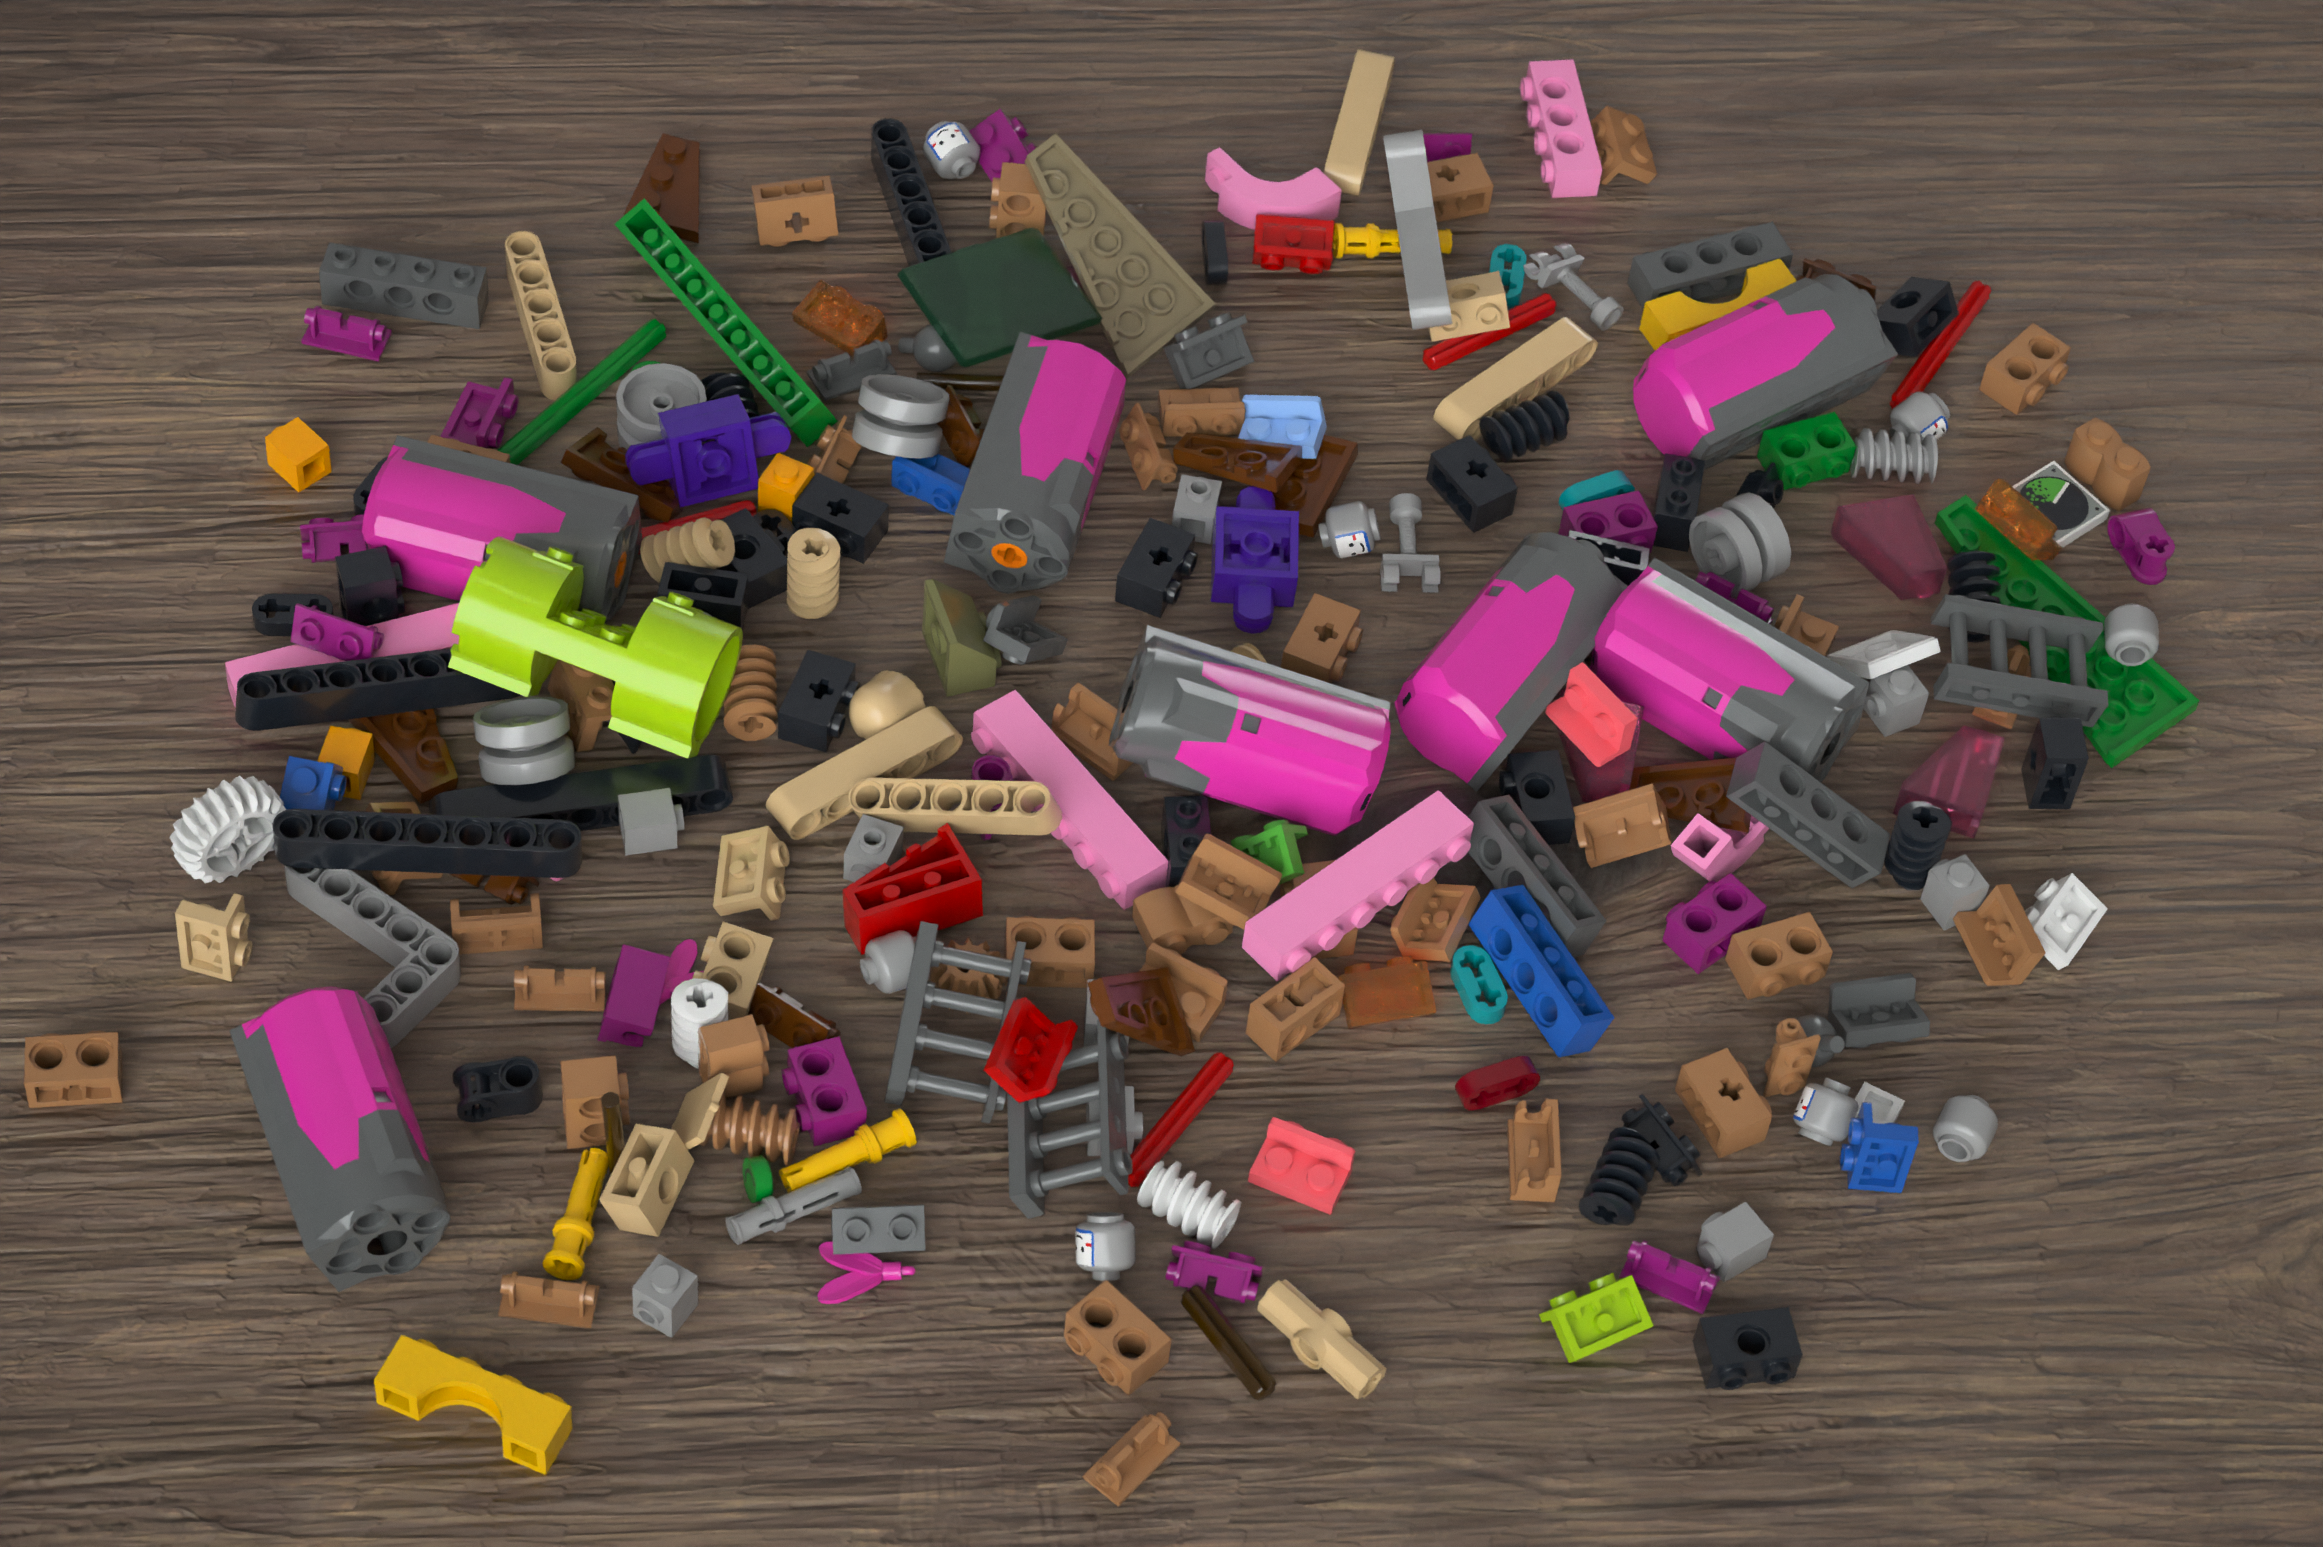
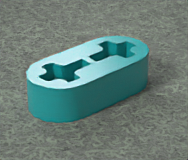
(1511, 278)
(1596, 488)
(1470, 988)

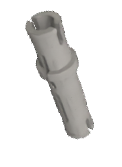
(777, 1212)

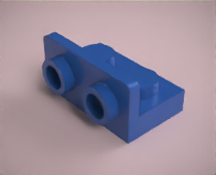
(931, 480)
(312, 784)
(1877, 1153)

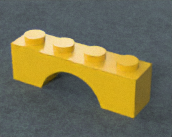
(1678, 314)
(423, 1379)

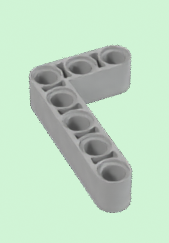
(1417, 230)
(385, 936)

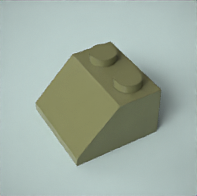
(955, 640)

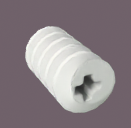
(695, 1005)
(1187, 1204)

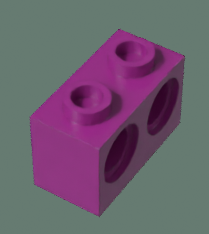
(1615, 518)
(1715, 914)
(832, 1090)

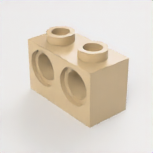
(736, 975)

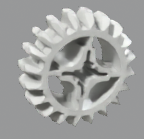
(227, 829)

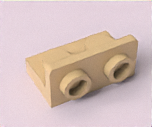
(751, 873)
(213, 939)

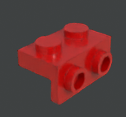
(1293, 243)
(1029, 1052)

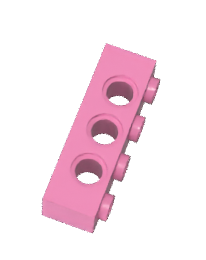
(1561, 129)

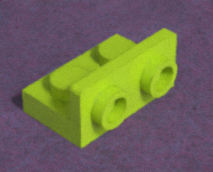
(1599, 1317)

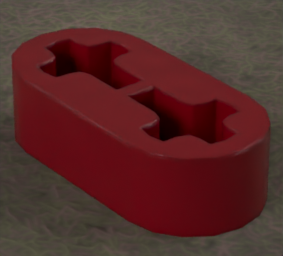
(1497, 1083)

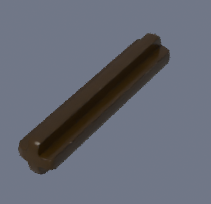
(1228, 1342)

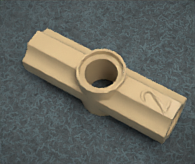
(1321, 1339)

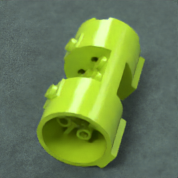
(525, 617)

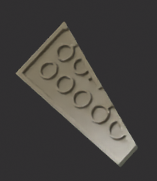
(1118, 262)

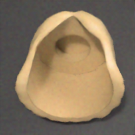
(883, 703)

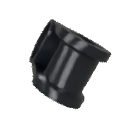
(496, 1089)

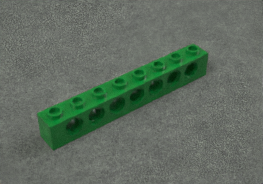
(726, 322)

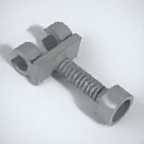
(1555, 270)
(1406, 512)

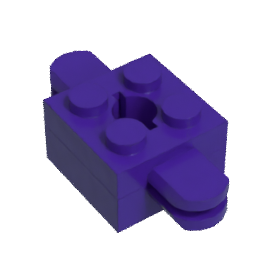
(713, 468)
(1254, 558)

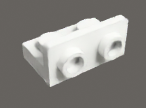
(2064, 917)

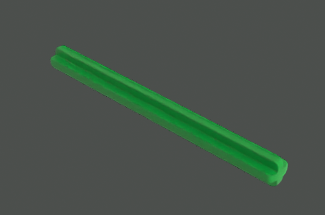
(584, 391)

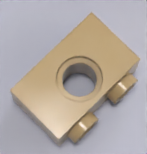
(1475, 307)
(647, 1180)

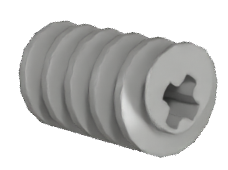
(1895, 455)

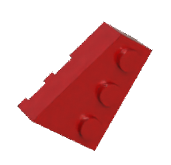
(926, 885)

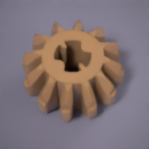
(968, 980)

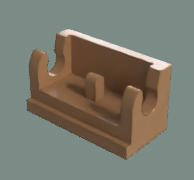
(1086, 730)
(1622, 825)
(497, 928)
(1534, 1153)

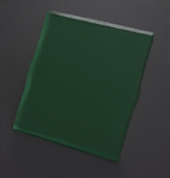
(994, 292)

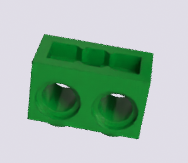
(1808, 450)

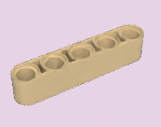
(1359, 120)
(540, 314)
(1517, 377)
(896, 752)
(970, 816)

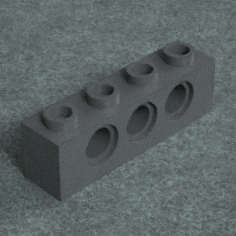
(1706, 266)
(404, 285)
(1808, 815)
(1516, 854)

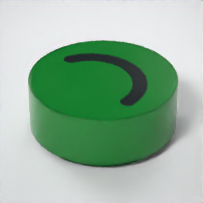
(757, 1178)

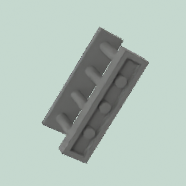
(2009, 692)
(923, 994)
(1029, 1145)

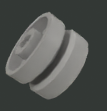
(652, 391)
(900, 416)
(1741, 542)
(524, 740)

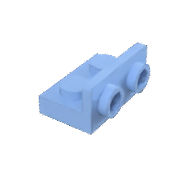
(1285, 421)

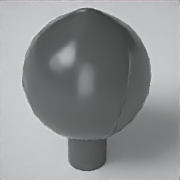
(928, 350)
(1829, 1041)

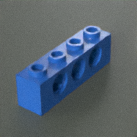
(1541, 971)

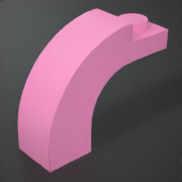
(1245, 196)
(1716, 850)

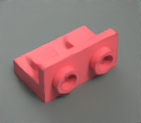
(1593, 717)
(1302, 1165)

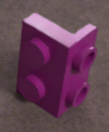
(1001, 142)
(482, 414)

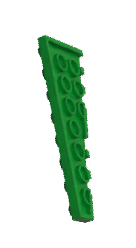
(2140, 697)

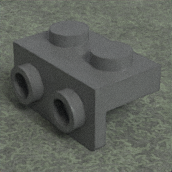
(1209, 353)
(1018, 635)
(1877, 1011)

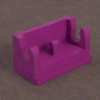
(633, 996)

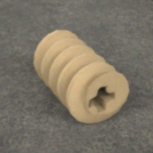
(693, 544)
(813, 573)

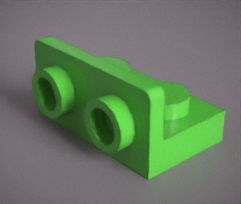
(1275, 847)

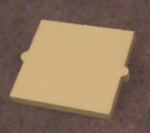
(699, 1110)

